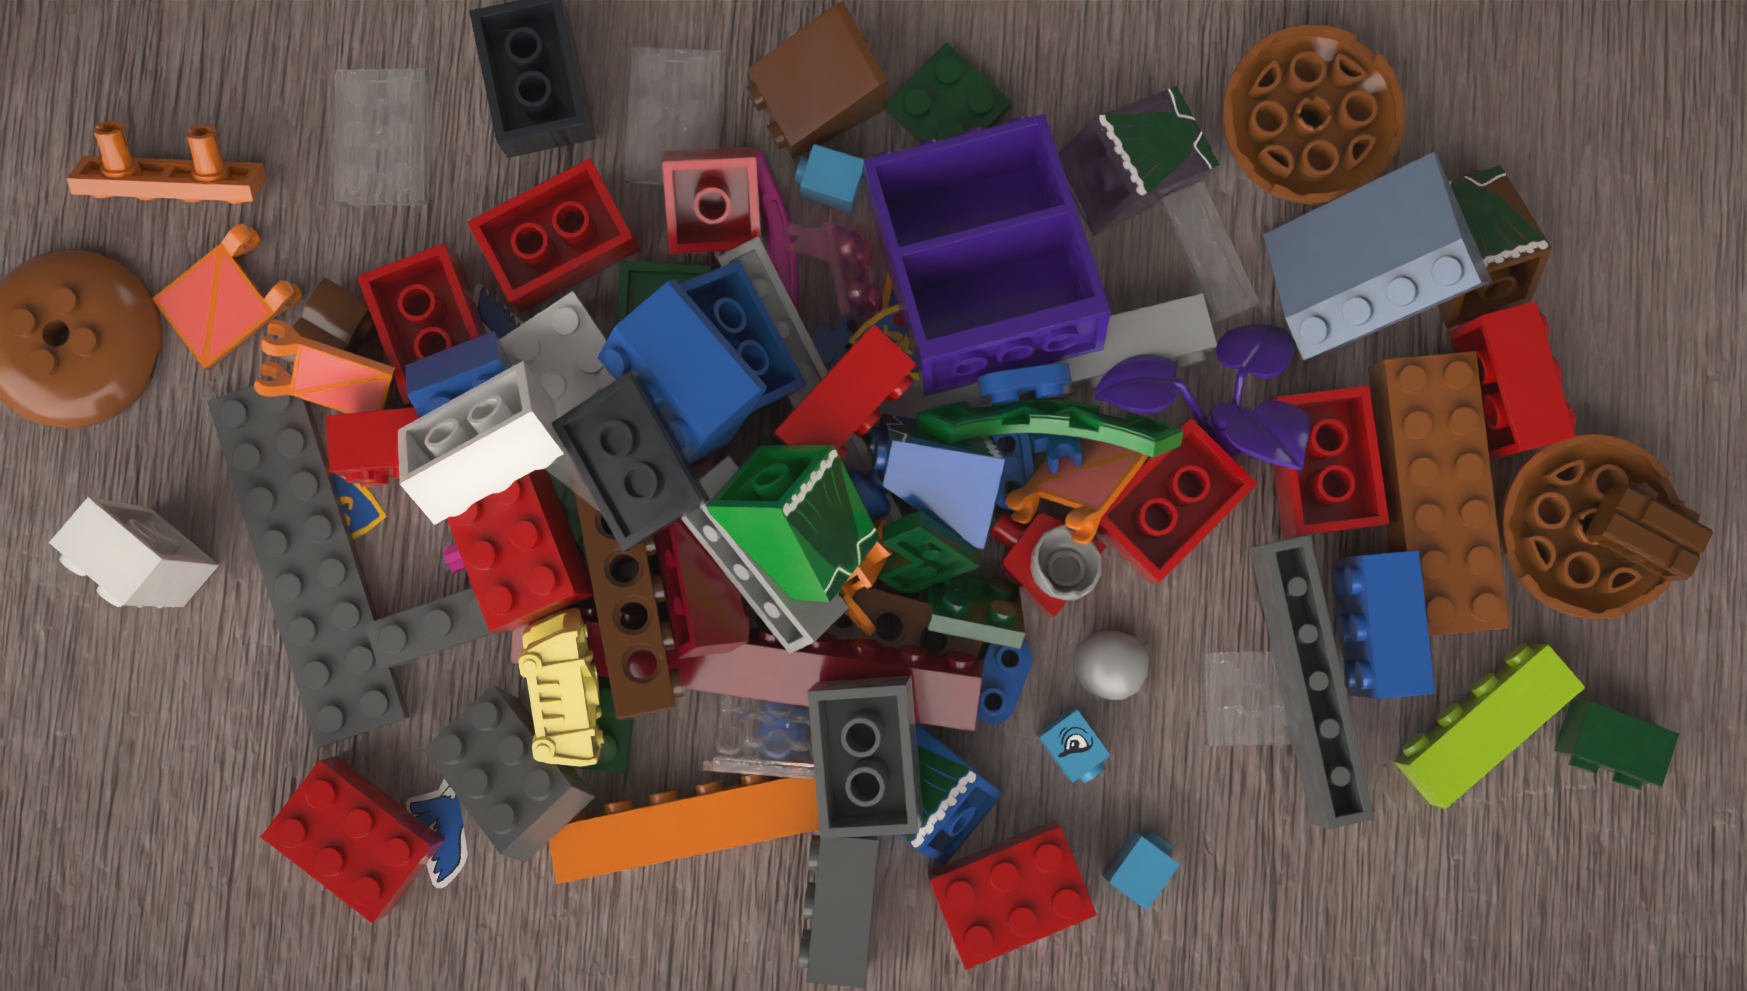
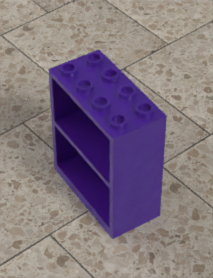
(986, 253)

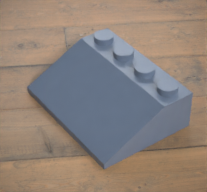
(1374, 258)

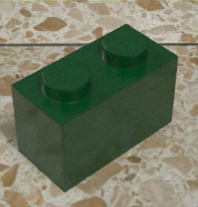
(1616, 742)

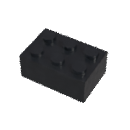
(532, 75)

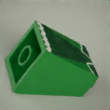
(797, 518)

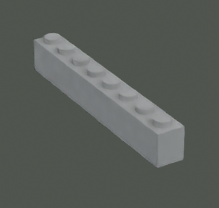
(1168, 329)

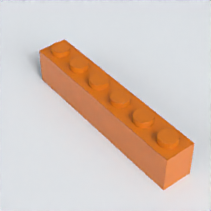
(683, 825)

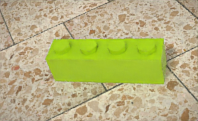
(1488, 723)

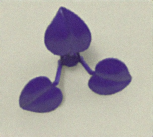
(1270, 432)

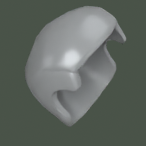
(1065, 566)
(1111, 664)

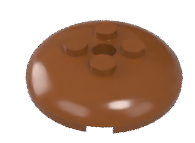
(1337, 81)
(109, 344)
(1545, 533)

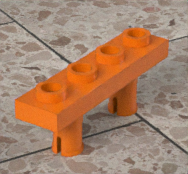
(151, 178)

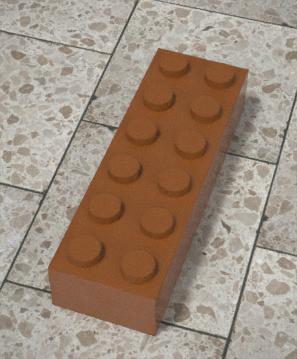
(1441, 486)

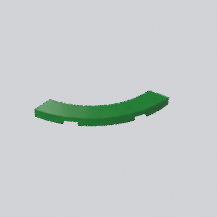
(1048, 416)

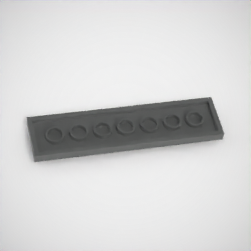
(307, 562)

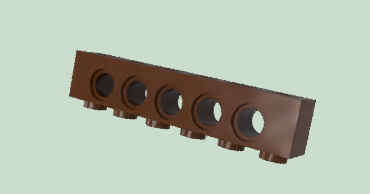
(630, 694)

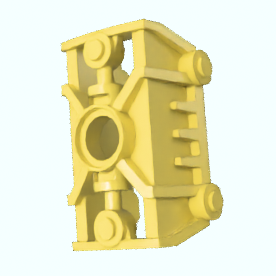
(562, 689)

